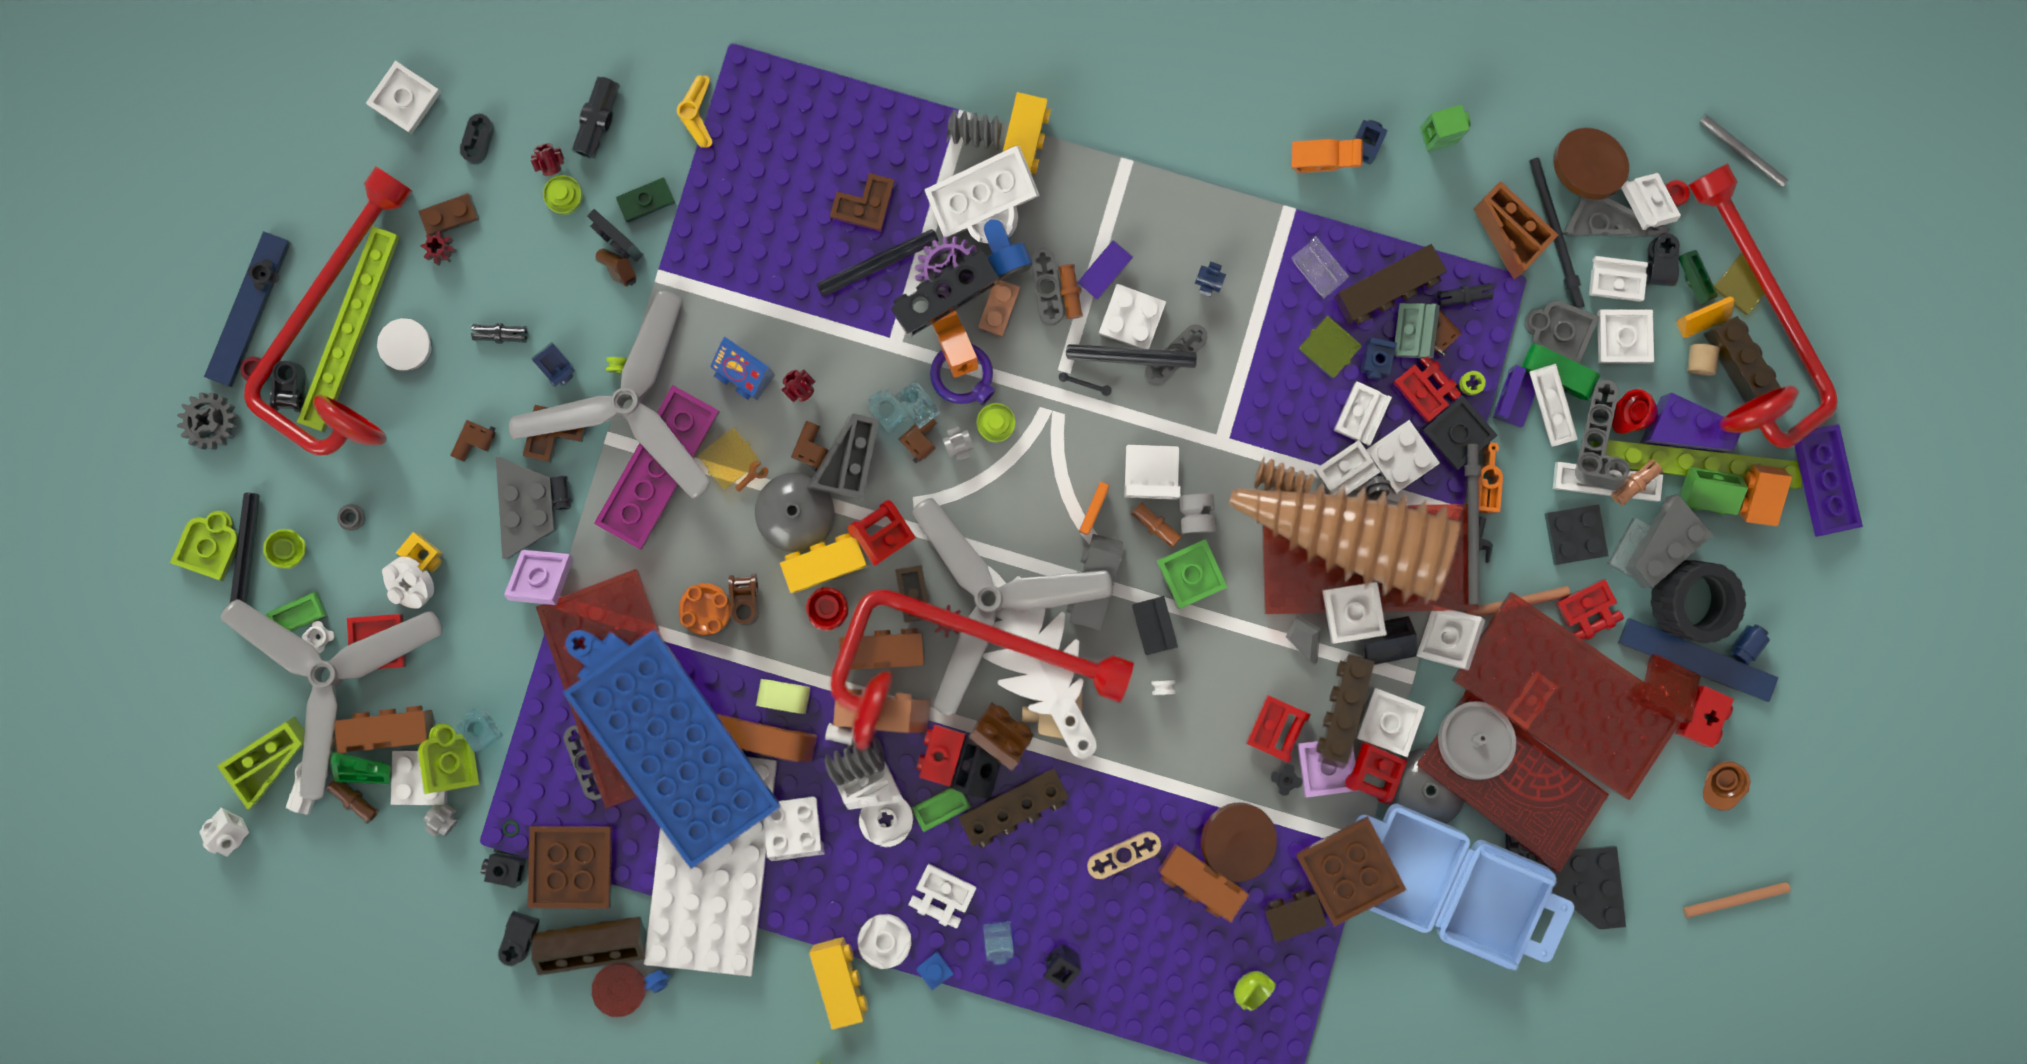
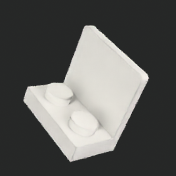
(1152, 472)
(793, 830)

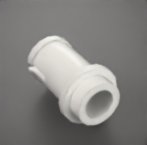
(840, 734)

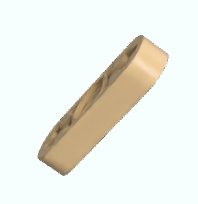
(1145, 854)

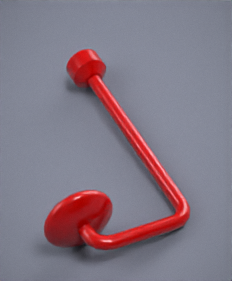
(383, 193)
(1761, 412)
(1109, 675)

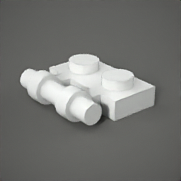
(946, 888)

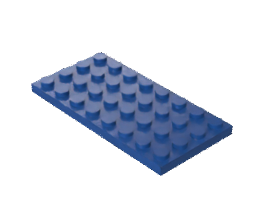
(672, 748)

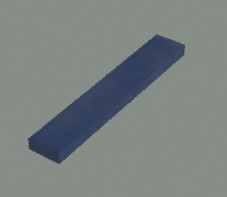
(245, 314)
(1699, 660)

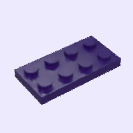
(1828, 481)

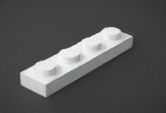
(1566, 480)

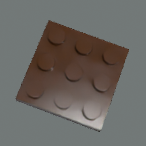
(570, 867)
(1350, 871)

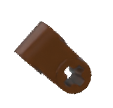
(744, 597)

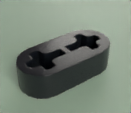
(470, 138)

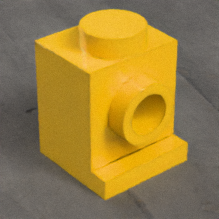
(415, 546)

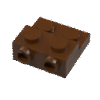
(1001, 735)

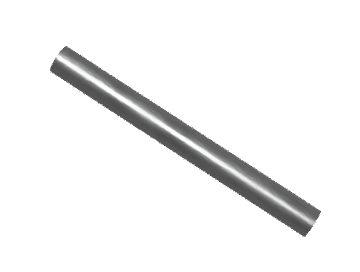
(1743, 151)

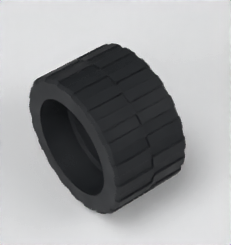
(1725, 608)

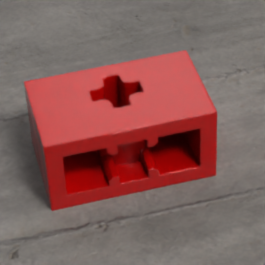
(1717, 708)

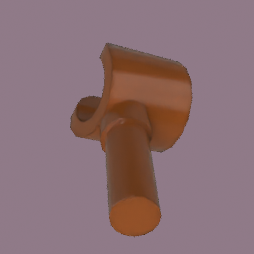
(752, 475)

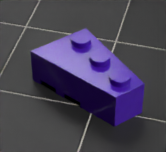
(1688, 426)

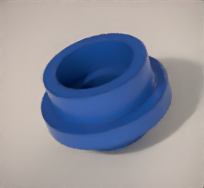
(657, 981)

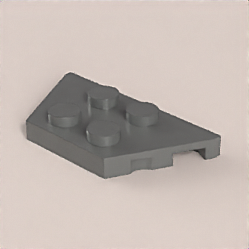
(523, 506)

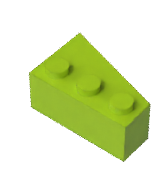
(262, 762)

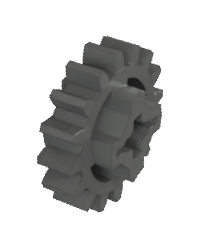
(198, 428)

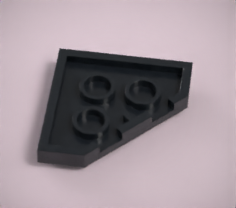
(1593, 885)

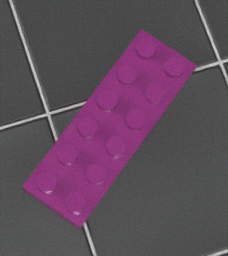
(644, 484)

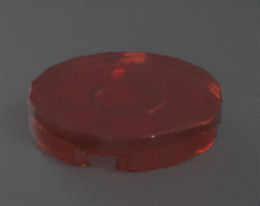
(618, 989)

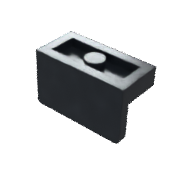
(1154, 625)
(1397, 644)

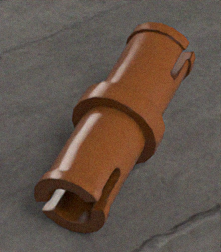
(1070, 291)
(1156, 525)

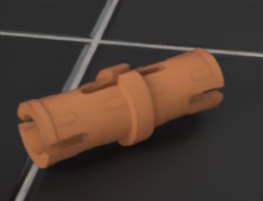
(1637, 482)

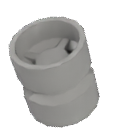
(1197, 513)

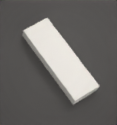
(1553, 405)

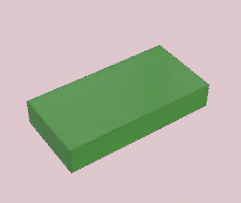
(299, 612)
(940, 808)

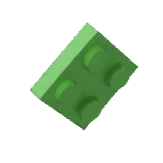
(1192, 574)

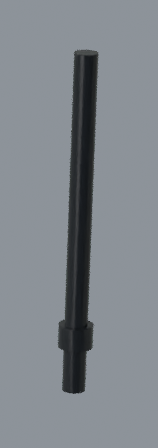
(1571, 280)

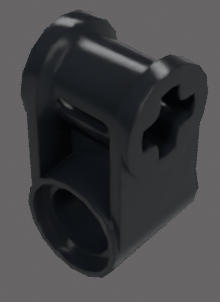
(1663, 265)
(288, 389)
(517, 934)

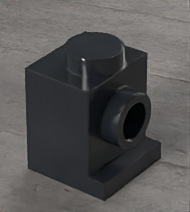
(512, 867)
(1059, 962)

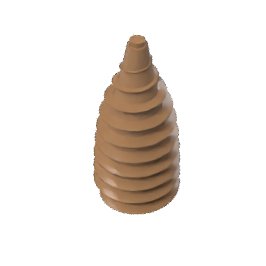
(1361, 535)

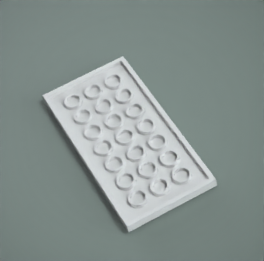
(710, 912)

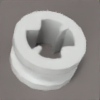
(1163, 687)

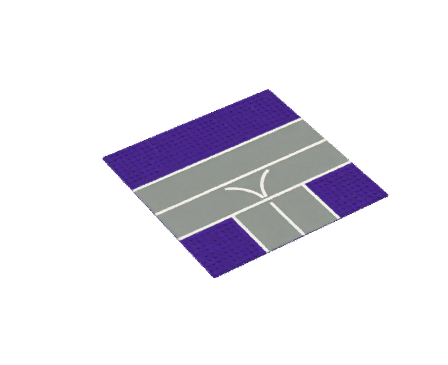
(748, 266)

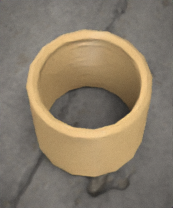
(1703, 359)

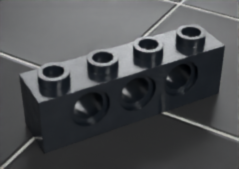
(914, 322)

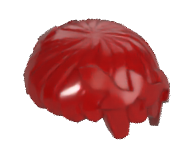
(827, 608)

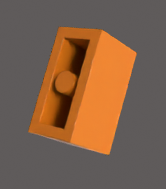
(1765, 494)

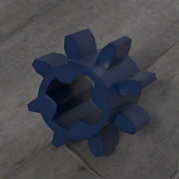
(1210, 278)

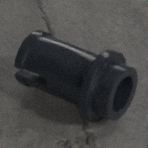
(561, 493)

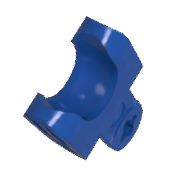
(596, 651)

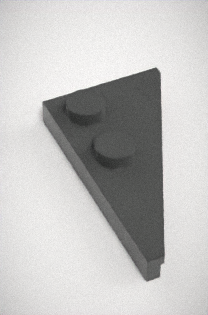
(1607, 218)

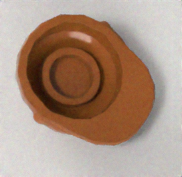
(1726, 785)

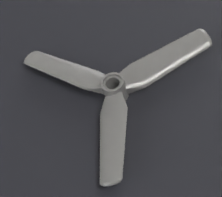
(637, 379)
(1017, 595)
(303, 659)

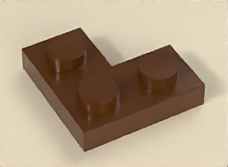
(868, 210)
(542, 446)

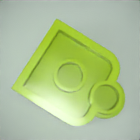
(207, 545)
(446, 761)

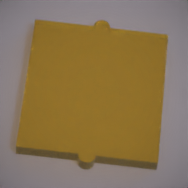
(1741, 285)
(728, 458)

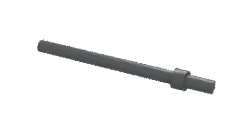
(1473, 472)

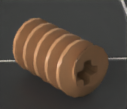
(1278, 478)

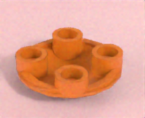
(704, 609)

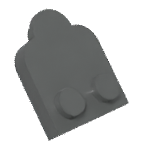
(1562, 329)

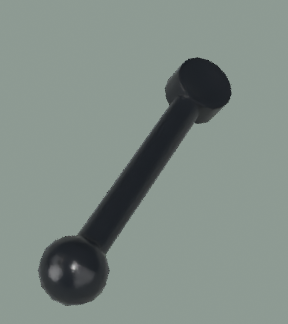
(1105, 390)

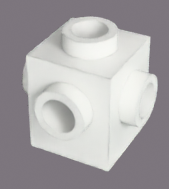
(223, 832)

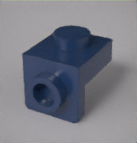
(554, 365)

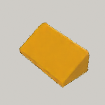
(1706, 317)

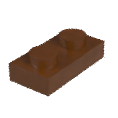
(449, 214)

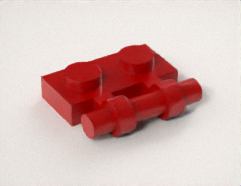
(1422, 393)
(1586, 603)

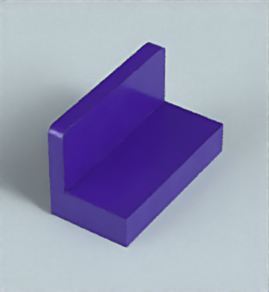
(1515, 397)

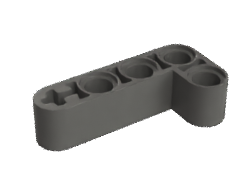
(1600, 432)

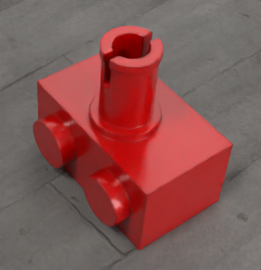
(941, 754)

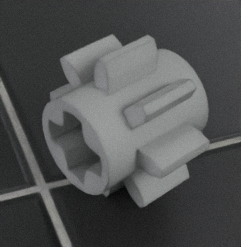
(958, 443)
(440, 820)

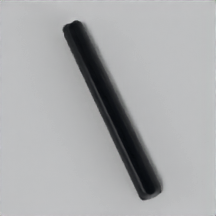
(876, 263)
(1131, 355)
(245, 547)

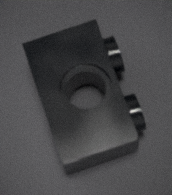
(975, 771)

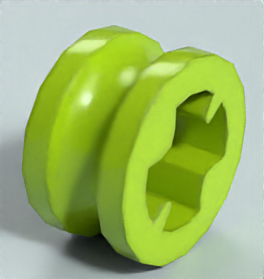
(615, 365)
(1466, 377)

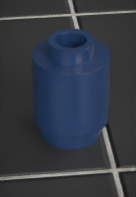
(1750, 644)

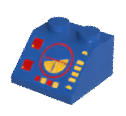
(741, 369)

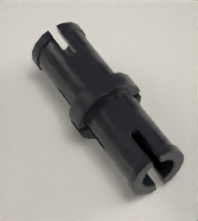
(1465, 295)
(499, 333)

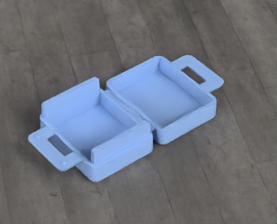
(1475, 896)

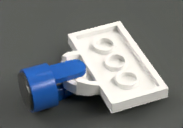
(986, 204)

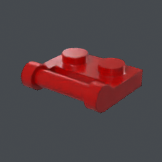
(886, 540)
(1270, 725)
(1380, 765)

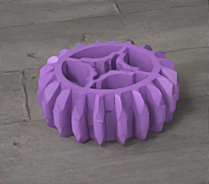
(953, 249)

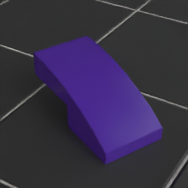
(1105, 269)

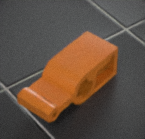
(1326, 155)
(955, 345)
(1491, 493)

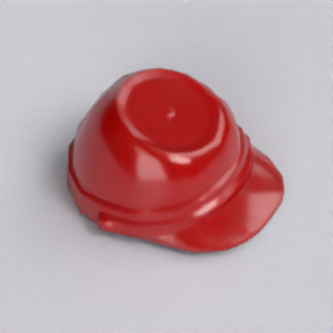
(1634, 412)

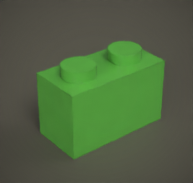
(1445, 127)
(1713, 491)

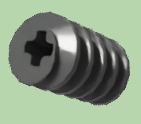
(974, 129)
(855, 764)

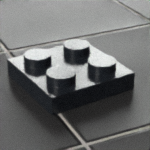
(609, 232)
(1455, 429)
(1576, 534)

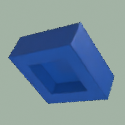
(934, 970)

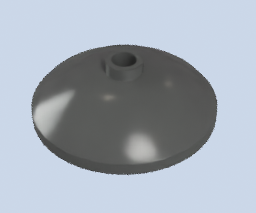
(802, 530)
(1411, 792)

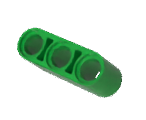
(1575, 378)

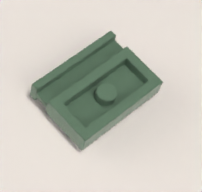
(1416, 330)

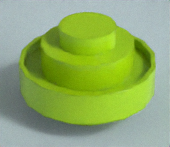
(562, 194)
(996, 422)

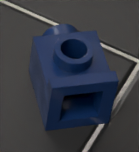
(1375, 133)
(1369, 364)

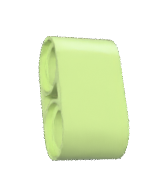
(783, 696)

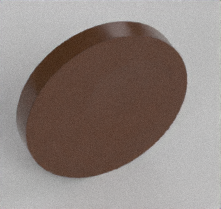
(1591, 163)
(1239, 841)

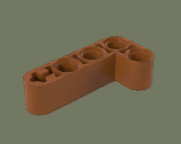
(771, 740)

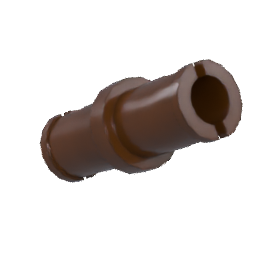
(353, 800)

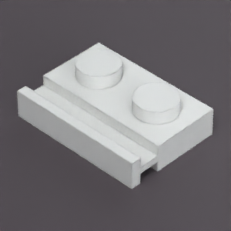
(1650, 201)
(1618, 279)
(1362, 413)
(1349, 467)

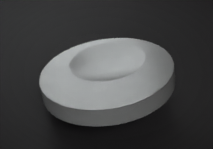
(1476, 741)

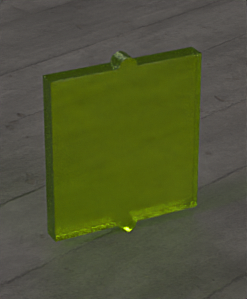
(1330, 347)

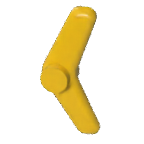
(689, 111)

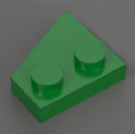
(359, 770)

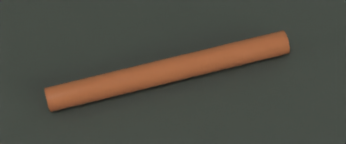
(1531, 599)
(1737, 899)

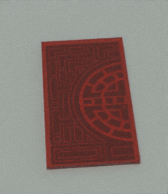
(1533, 800)

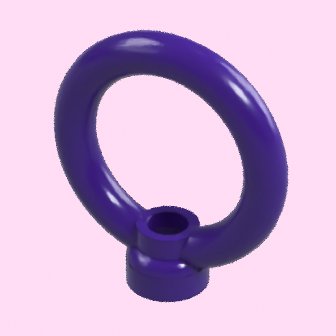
(981, 392)

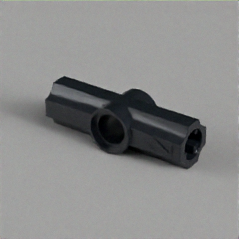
(596, 117)

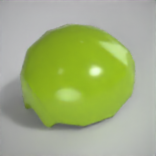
(284, 549)
(1253, 990)

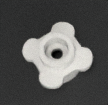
(312, 632)

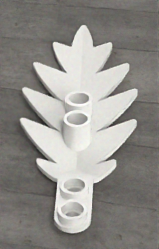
(1043, 680)

